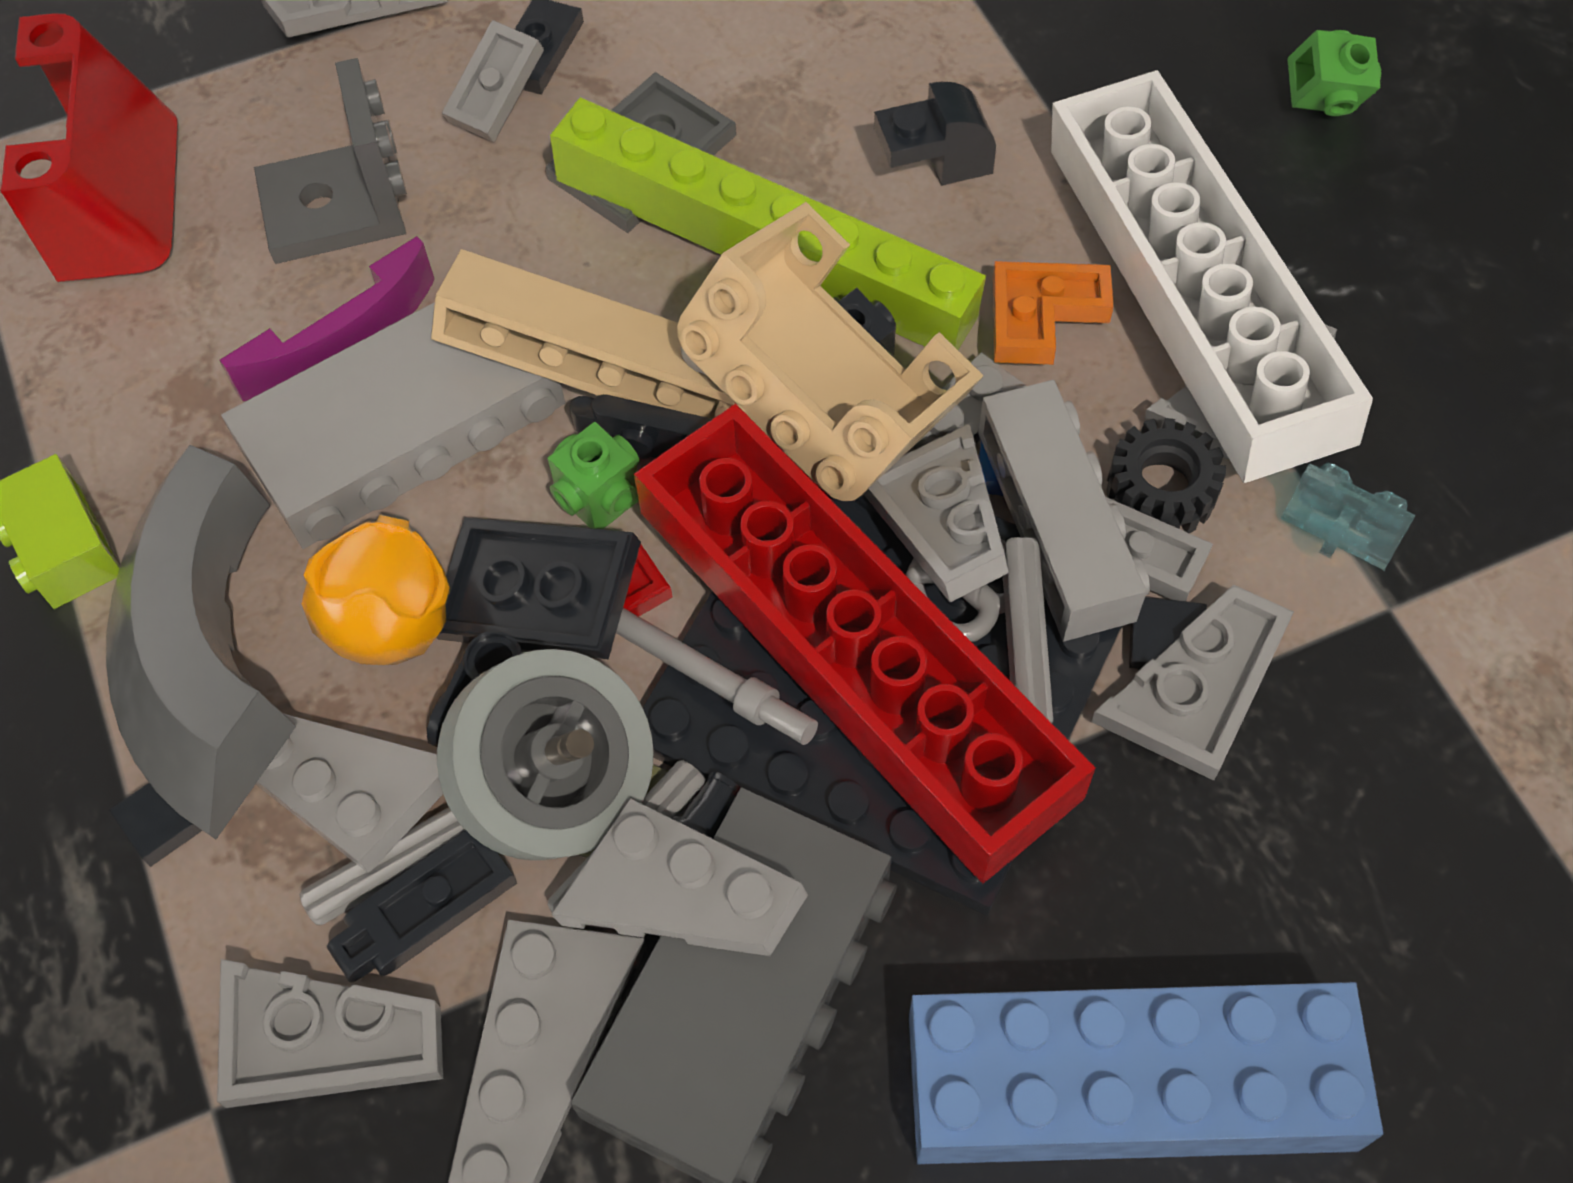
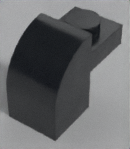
(944, 129)

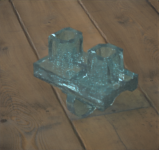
(1348, 515)

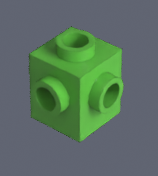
(1334, 72)
(594, 476)

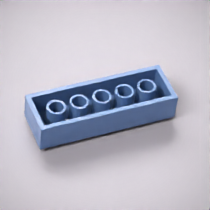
(1141, 1073)

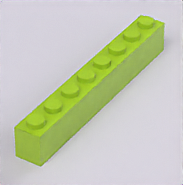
(725, 204)

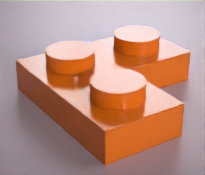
(1034, 296)

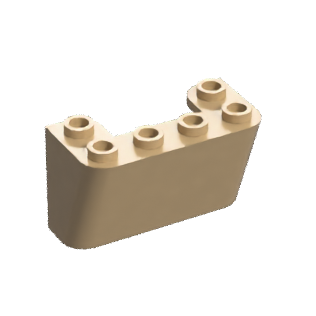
(808, 365)

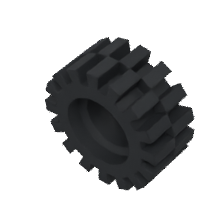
(1172, 449)

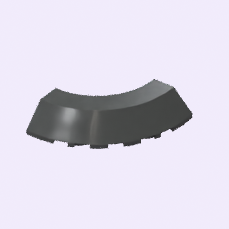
(170, 644)

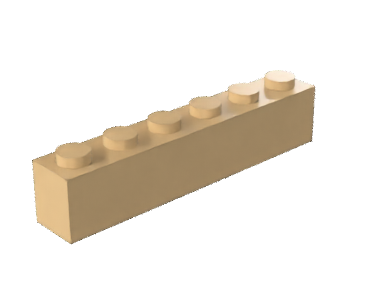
(569, 336)

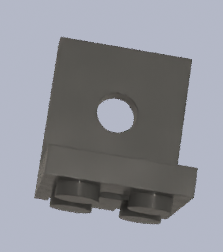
(354, 177)

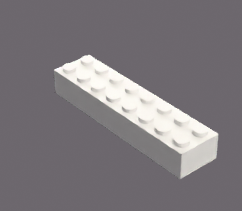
(1208, 279)

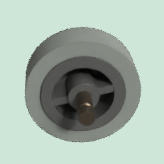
(544, 754)

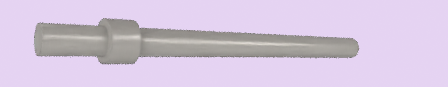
(749, 697)

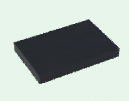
(539, 584)

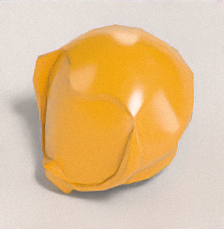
(376, 593)

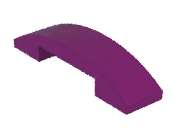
(399, 288)

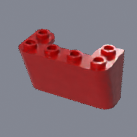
(112, 178)

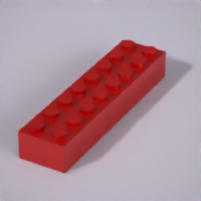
(864, 642)

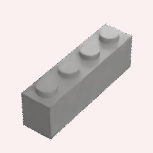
(1061, 504)

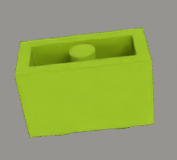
(53, 533)

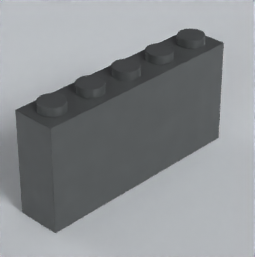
(718, 1032)

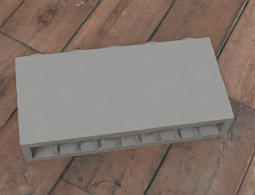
(380, 423)

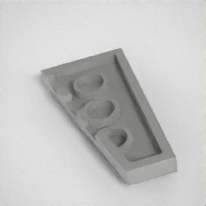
(538, 1039)

